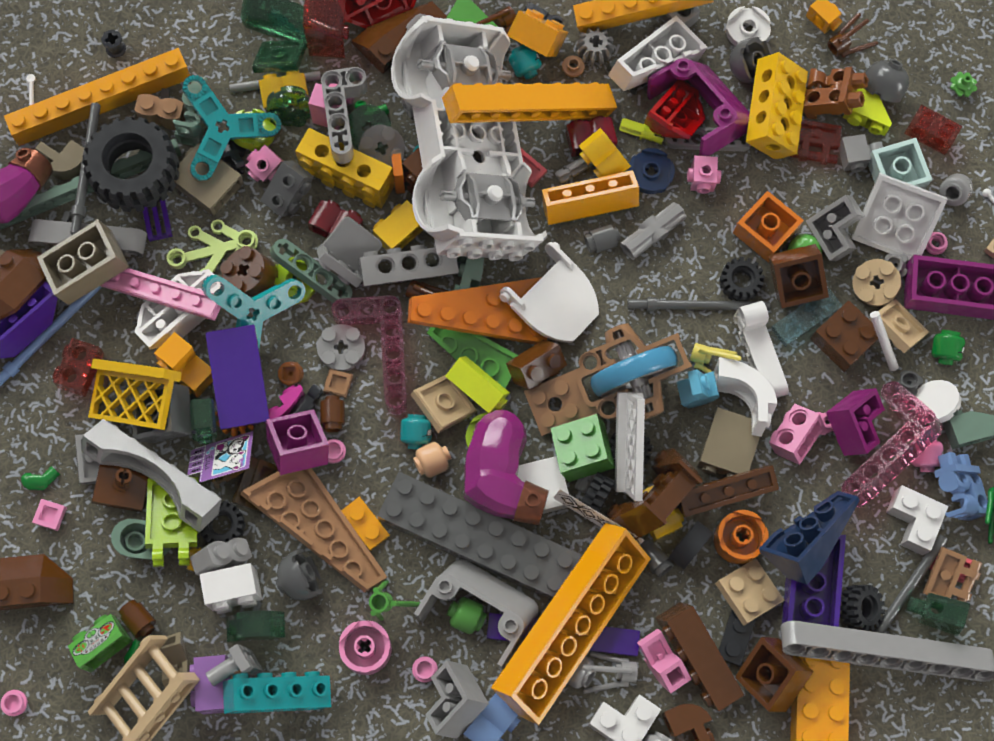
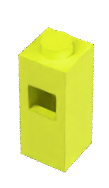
(478, 385)

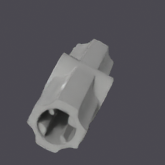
(653, 230)

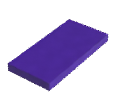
(237, 377)

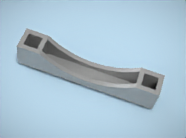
(111, 446)

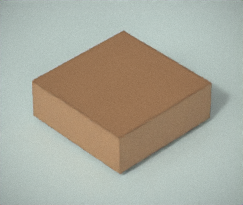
(338, 383)

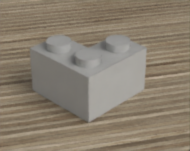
(830, 227)
(459, 701)

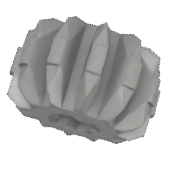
(601, 52)

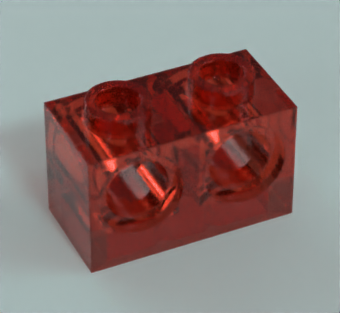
(933, 129)
(82, 368)

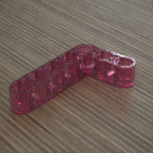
(389, 343)
(895, 445)

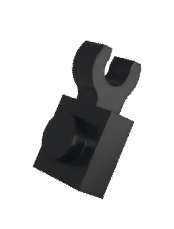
(233, 154)

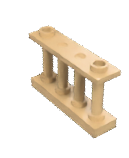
(164, 702)

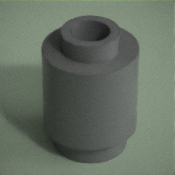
(602, 239)

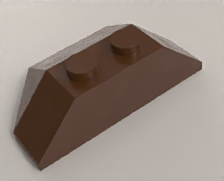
(19, 279)
(33, 583)

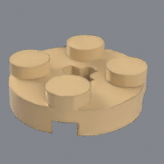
(884, 271)

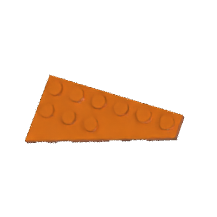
(475, 312)

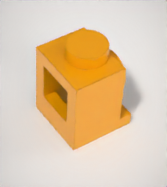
(824, 15)

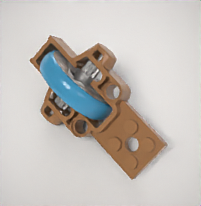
(651, 364)

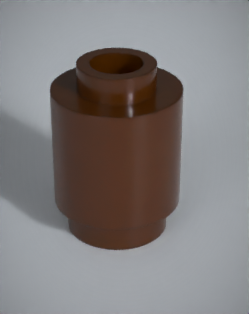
(332, 414)
(137, 619)

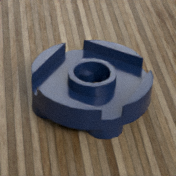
(662, 165)

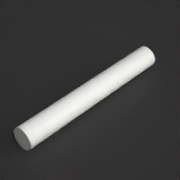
(884, 341)

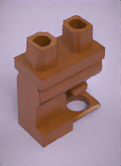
(837, 92)

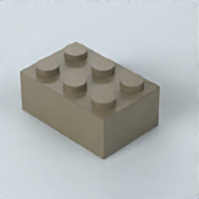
(82, 262)

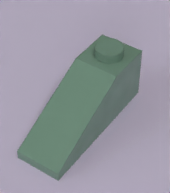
(969, 428)

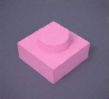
(49, 515)

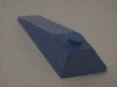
(807, 544)

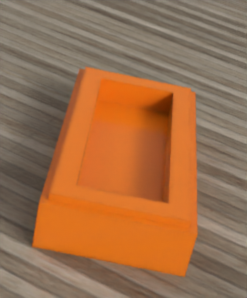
(398, 173)

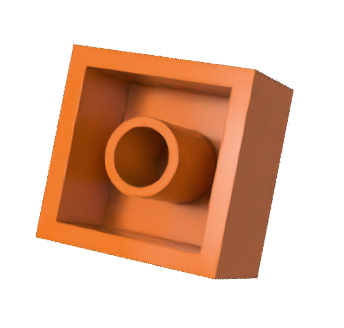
(767, 226)

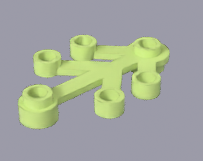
(216, 247)

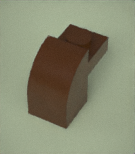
(686, 718)

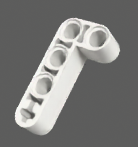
(761, 352)

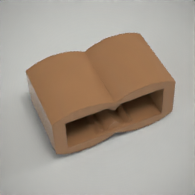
(160, 110)

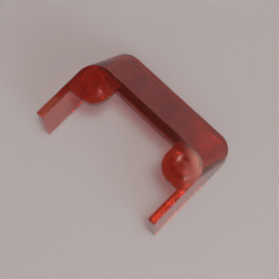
(325, 27)

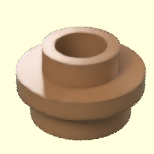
(570, 71)

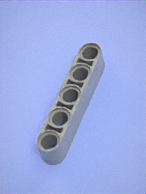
(50, 233)

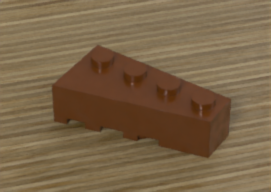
(700, 655)

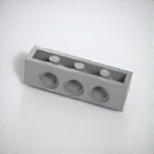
(372, 276)

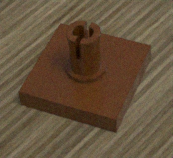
(120, 488)

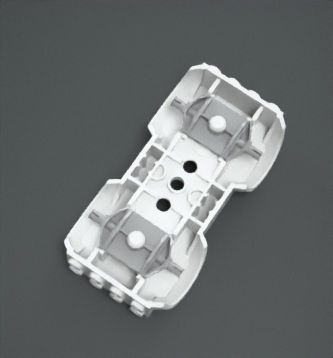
(456, 200)

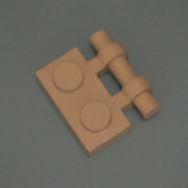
(947, 572)

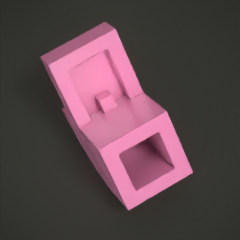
(663, 662)

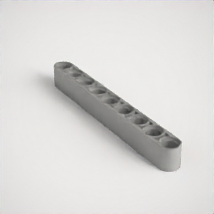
(887, 651)

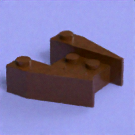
(673, 483)

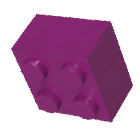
(297, 442)

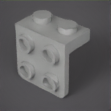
(344, 248)

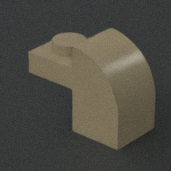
(66, 163)
(176, 653)

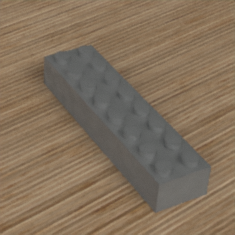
(477, 536)

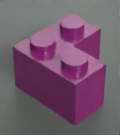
(853, 421)

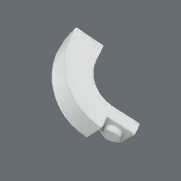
(751, 387)

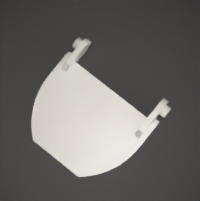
(559, 302)

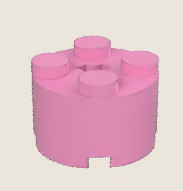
(350, 649)

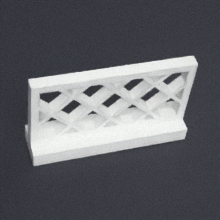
(630, 444)

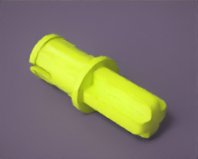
(639, 130)

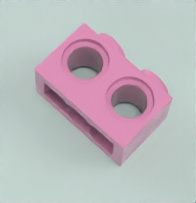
(802, 435)

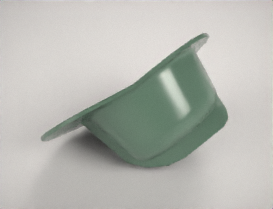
(129, 539)

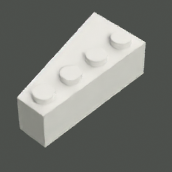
(655, 52)

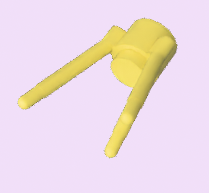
(703, 354)

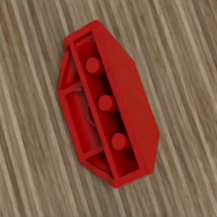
(369, 12)
(677, 112)

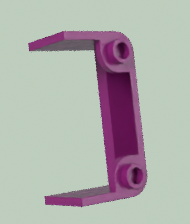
(728, 113)

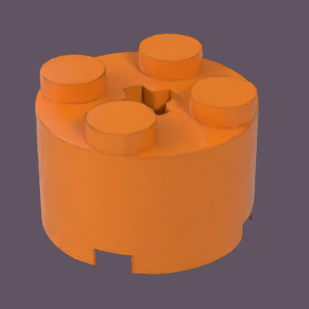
(752, 530)

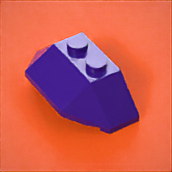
(28, 322)

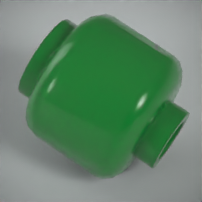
(948, 347)

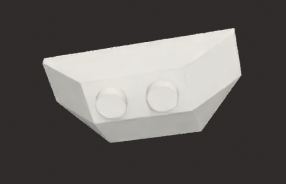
(159, 322)

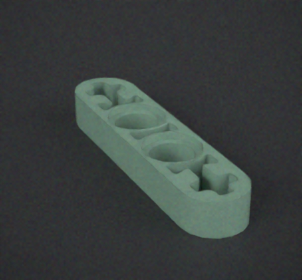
(309, 275)

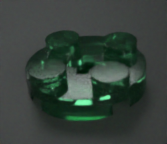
(362, 115)
(293, 116)

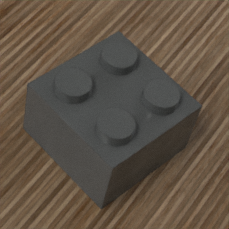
(178, 418)

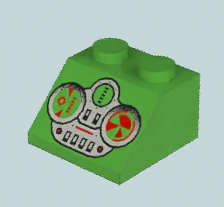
(99, 643)

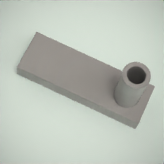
(241, 659)

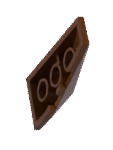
(381, 39)

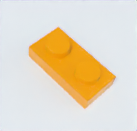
(365, 523)

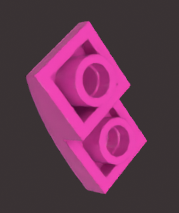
(288, 399)

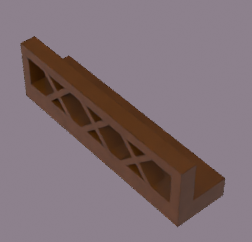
(729, 490)

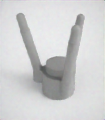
(624, 670)

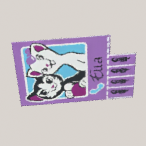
(221, 457)

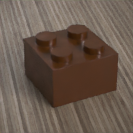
(798, 276)
(845, 336)
(773, 675)

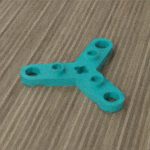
(212, 112)
(266, 303)

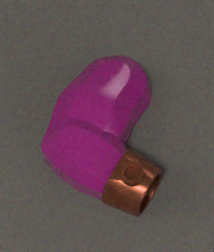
(21, 181)
(493, 470)

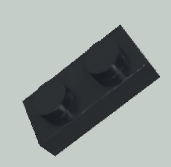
(735, 640)

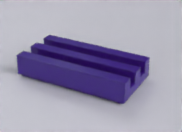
(151, 237)

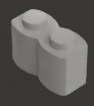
(221, 555)

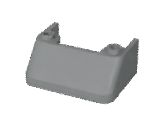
(517, 608)

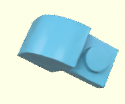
(698, 389)

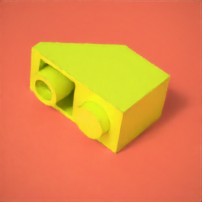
(871, 115)

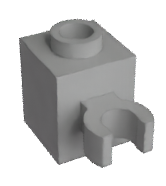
(856, 152)

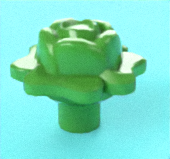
(963, 84)

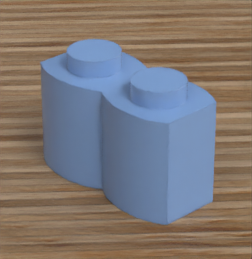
(492, 722)

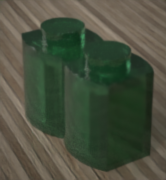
(203, 420)

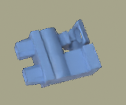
(964, 484)

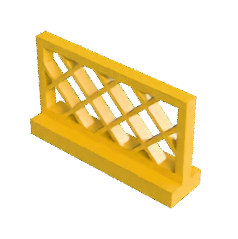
(140, 374)

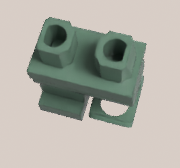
(193, 128)

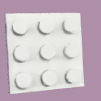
(899, 217)

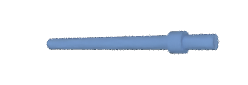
(12, 368)

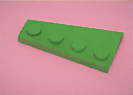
(479, 349)

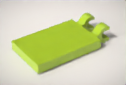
(165, 527)

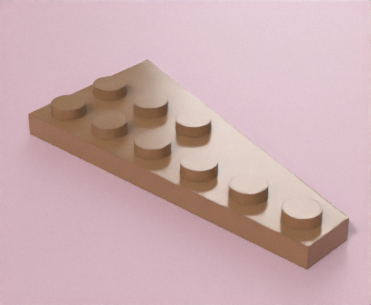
(312, 516)

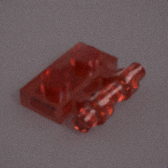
(818, 135)

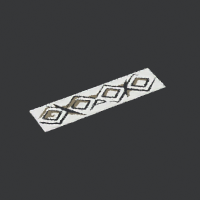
(586, 511)

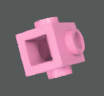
(255, 160)
(704, 174)

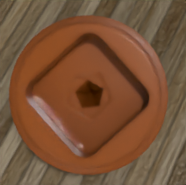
(290, 373)

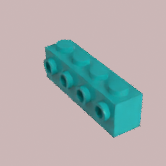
(276, 693)

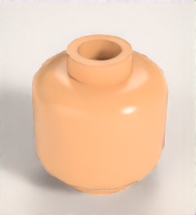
(432, 459)

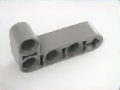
(339, 116)

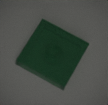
(279, 56)

